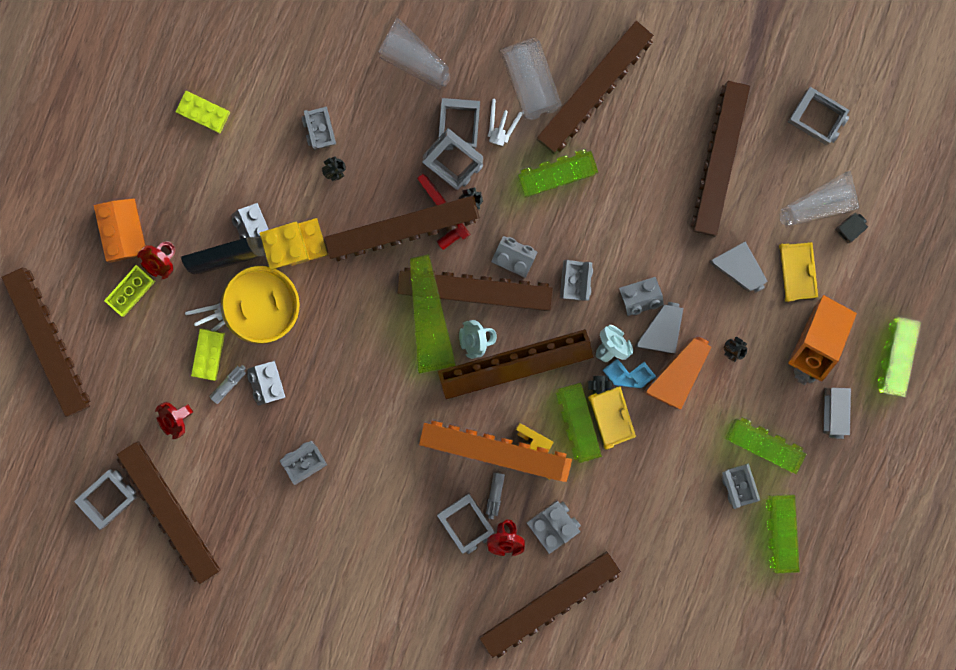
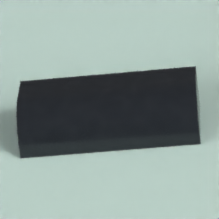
(224, 255)

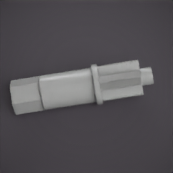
(231, 380)
(495, 495)

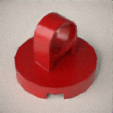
(156, 261)
(171, 419)
(506, 542)

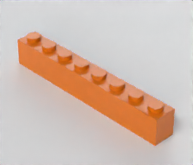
(496, 452)

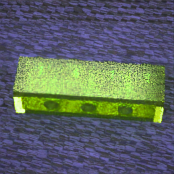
(558, 173)
(899, 356)
(579, 422)
(766, 446)
(784, 533)

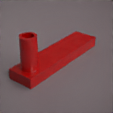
(452, 235)

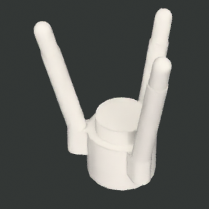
(498, 135)
(218, 314)

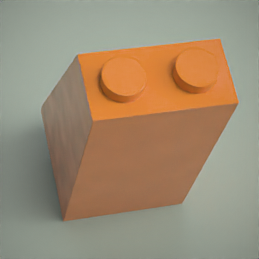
(823, 338)
(678, 376)

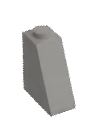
(741, 267)
(663, 330)

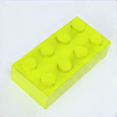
(202, 112)
(129, 291)
(208, 354)

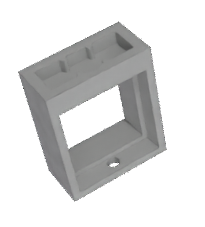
(458, 104)
(802, 105)
(436, 149)
(837, 412)
(92, 512)
(470, 547)

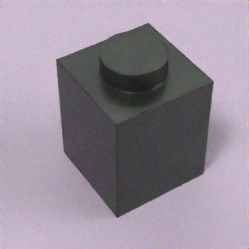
(852, 227)

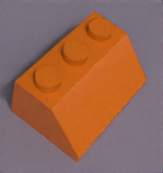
(119, 229)

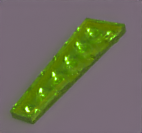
(431, 332)

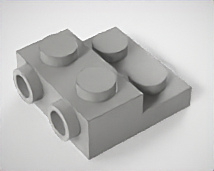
(554, 526)

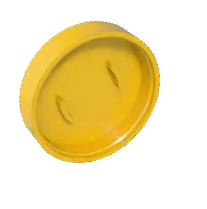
(260, 305)

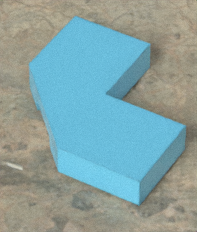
(621, 377)

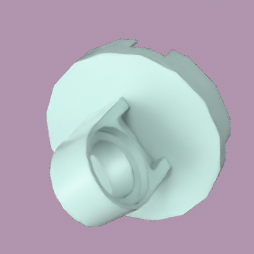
(474, 340)
(613, 345)

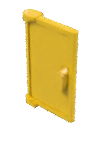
(796, 265)
(613, 425)

